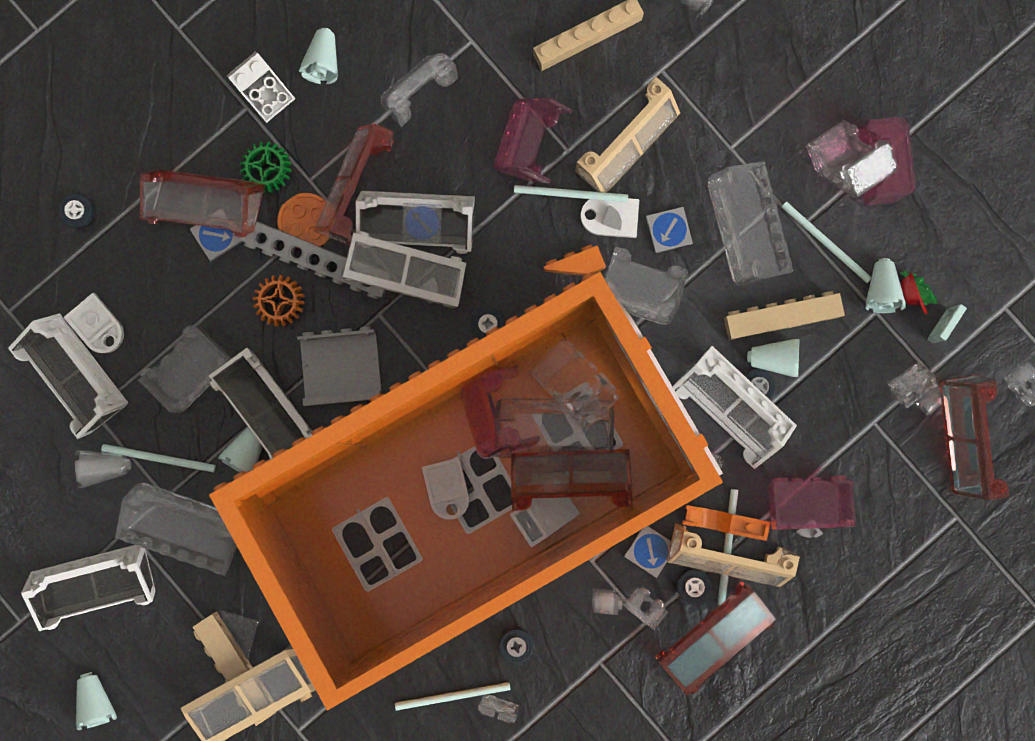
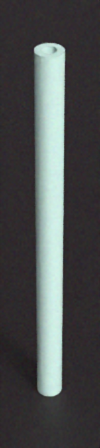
(571, 193)
(826, 242)
(158, 458)
(727, 547)
(452, 696)

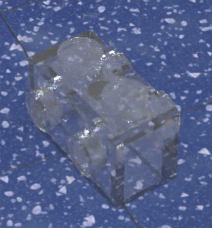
(912, 384)

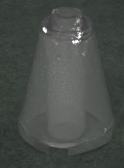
(98, 467)

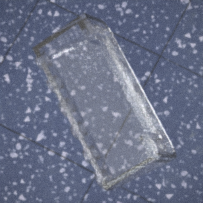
(749, 223)
(554, 425)
(176, 528)

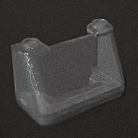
(645, 290)

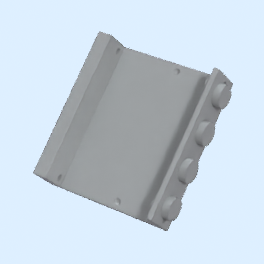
(340, 366)

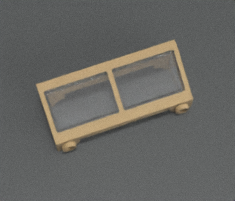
(605, 170)
(775, 570)
(249, 697)

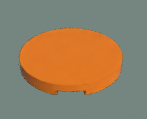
(300, 217)

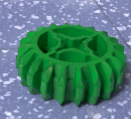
(266, 151)

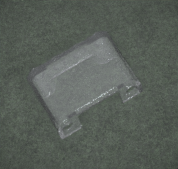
(395, 99)

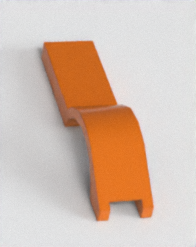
(726, 522)

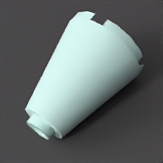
(320, 58)
(885, 288)
(777, 357)
(242, 452)
(92, 703)

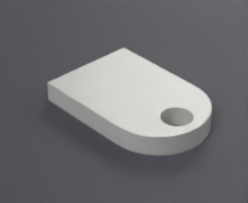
(628, 213)
(95, 323)
(446, 486)

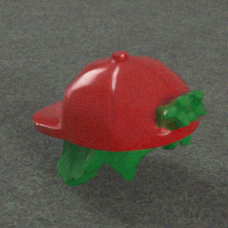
(916, 292)

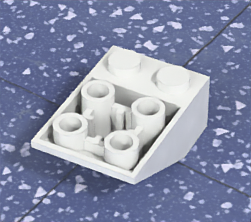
(260, 86)
(544, 518)

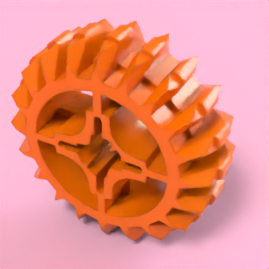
(262, 299)

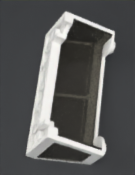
(382, 217)
(69, 373)
(260, 402)
(88, 585)

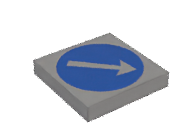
(669, 230)
(215, 240)
(649, 551)

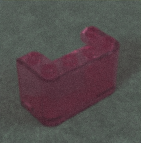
(902, 182)
(811, 503)

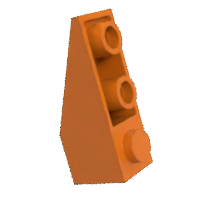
(578, 264)

